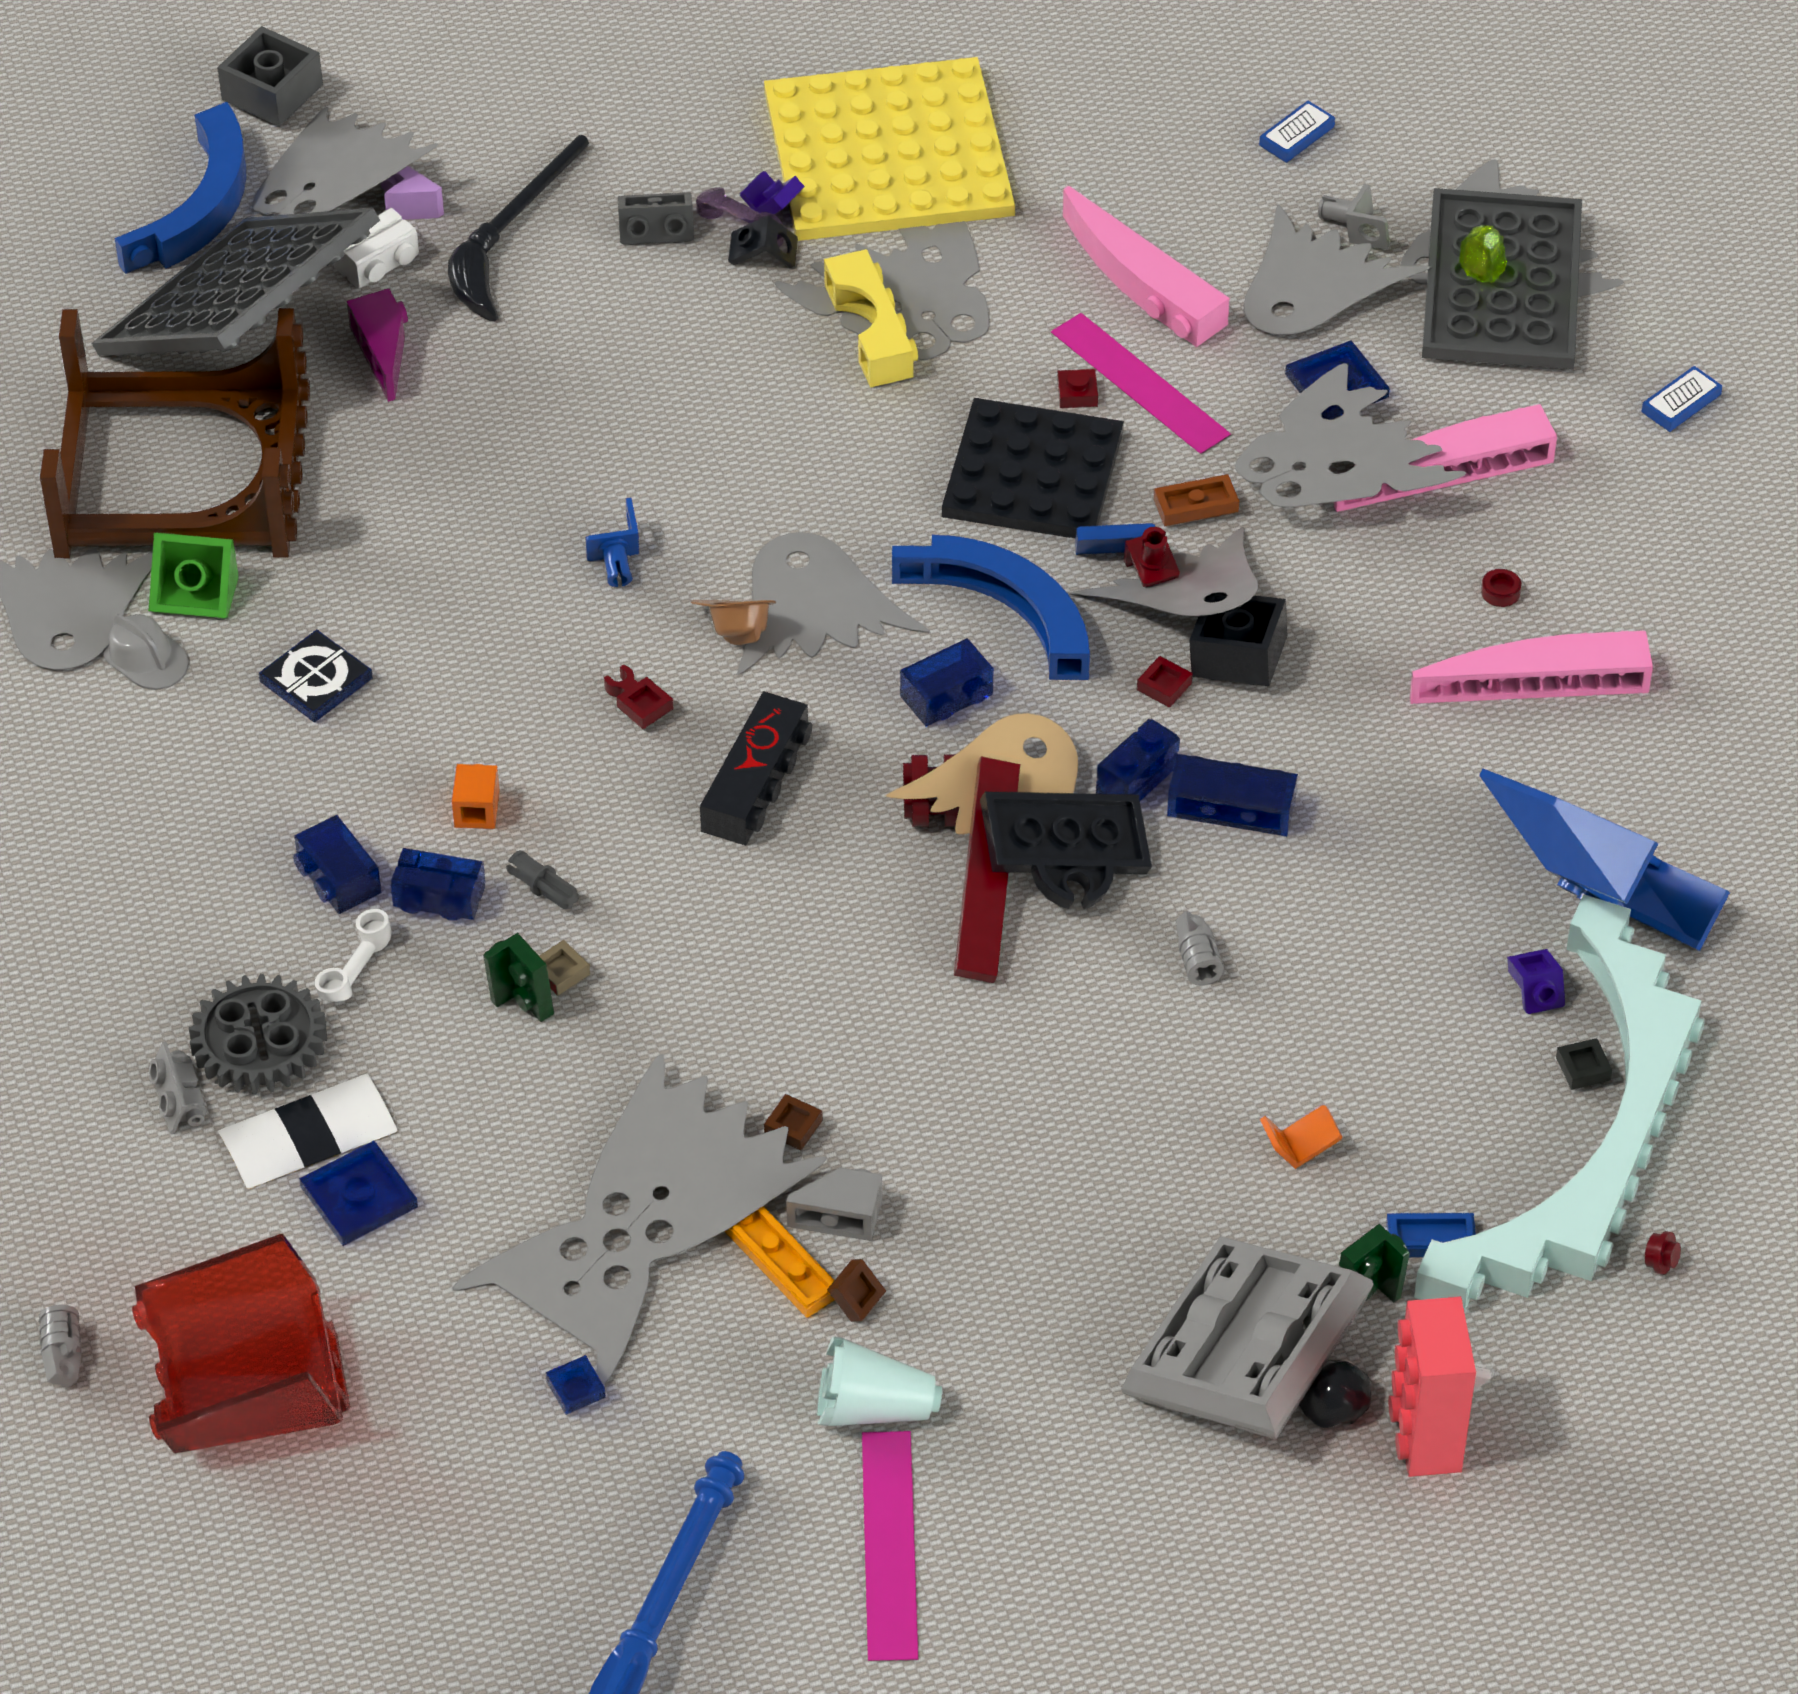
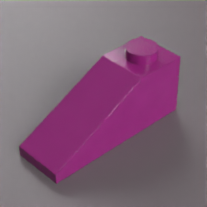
(379, 331)

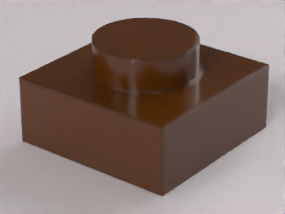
(798, 1116)
(856, 1290)

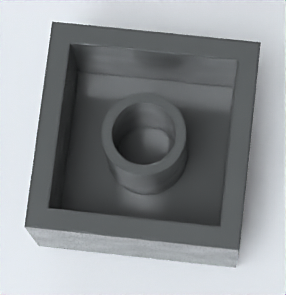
(270, 76)

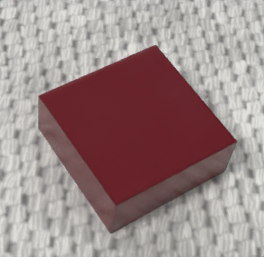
(1164, 681)

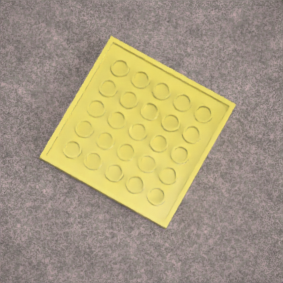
(889, 148)

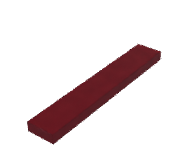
(983, 890)

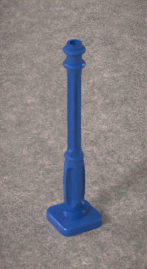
(630, 1660)

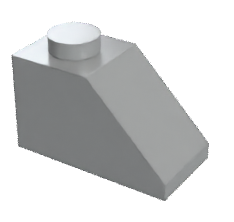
(838, 1204)

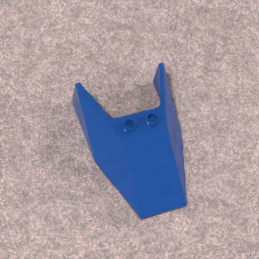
(1609, 862)

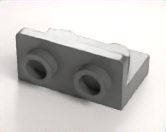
(655, 218)

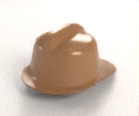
(737, 620)

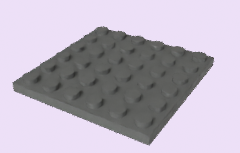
(236, 283)

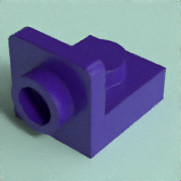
(768, 195)
(1539, 980)

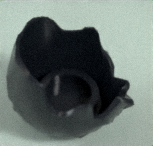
(1337, 1395)

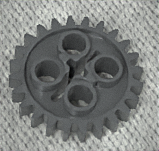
(227, 1043)

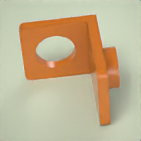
(1305, 1137)

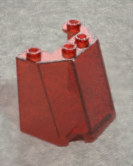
(241, 1349)

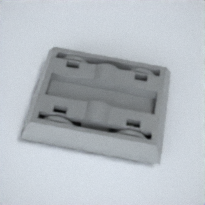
(1238, 1337)

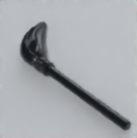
(469, 261)

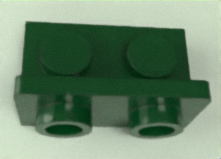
(518, 973)
(1380, 1258)

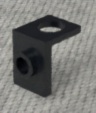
(762, 237)

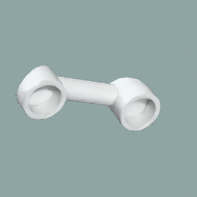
(374, 934)

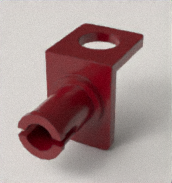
(1151, 557)

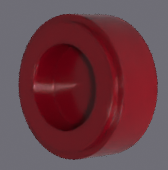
(1501, 587)

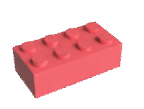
(1432, 1386)

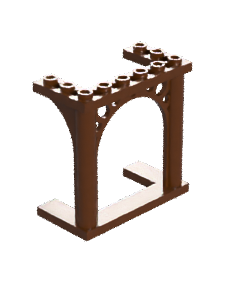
(264, 382)

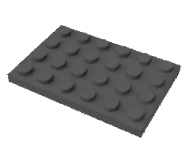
(1530, 307)

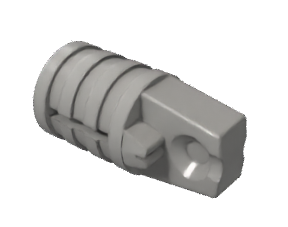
(1198, 949)
(60, 1344)

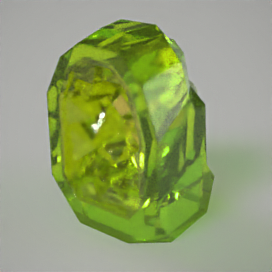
(1483, 254)

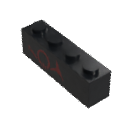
(755, 768)

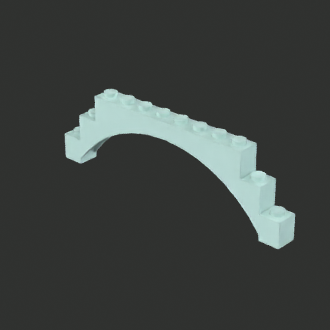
(1576, 1222)

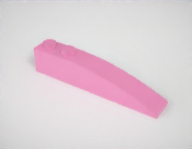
(1147, 273)
(1481, 449)
(1540, 669)

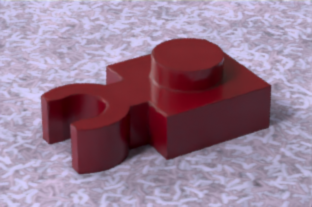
(641, 700)

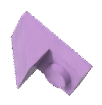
(413, 195)

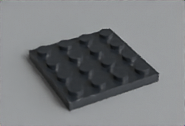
(1032, 468)

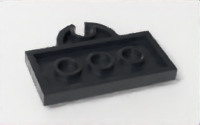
(1066, 840)

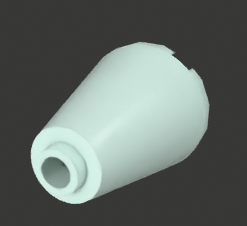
(873, 1388)

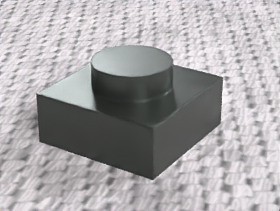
(1584, 1063)

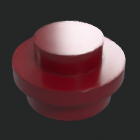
(1662, 1252)

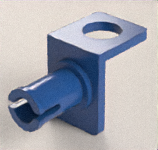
(615, 548)

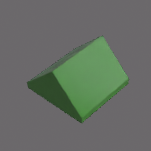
(192, 575)

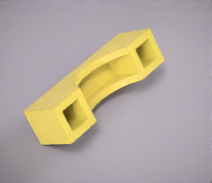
(858, 288)

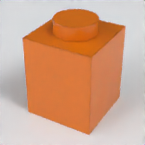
(475, 796)

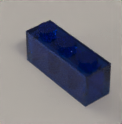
(1232, 795)

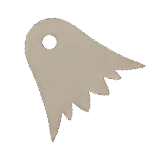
(956, 778)

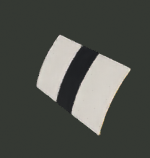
(308, 1131)

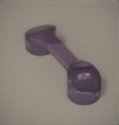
(714, 203)

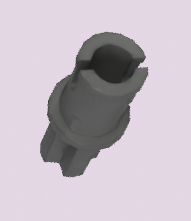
(542, 880)

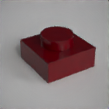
(1077, 388)

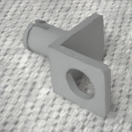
(1356, 215)

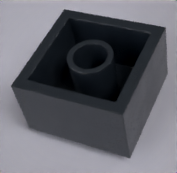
(1240, 642)

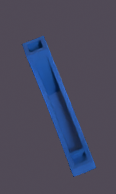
(206, 210)
(1009, 580)

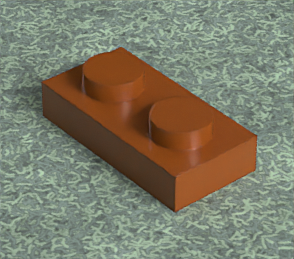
(1196, 500)

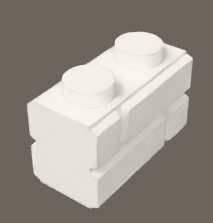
(389, 245)

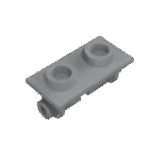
(170, 1075)

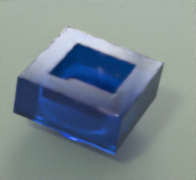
(575, 1384)

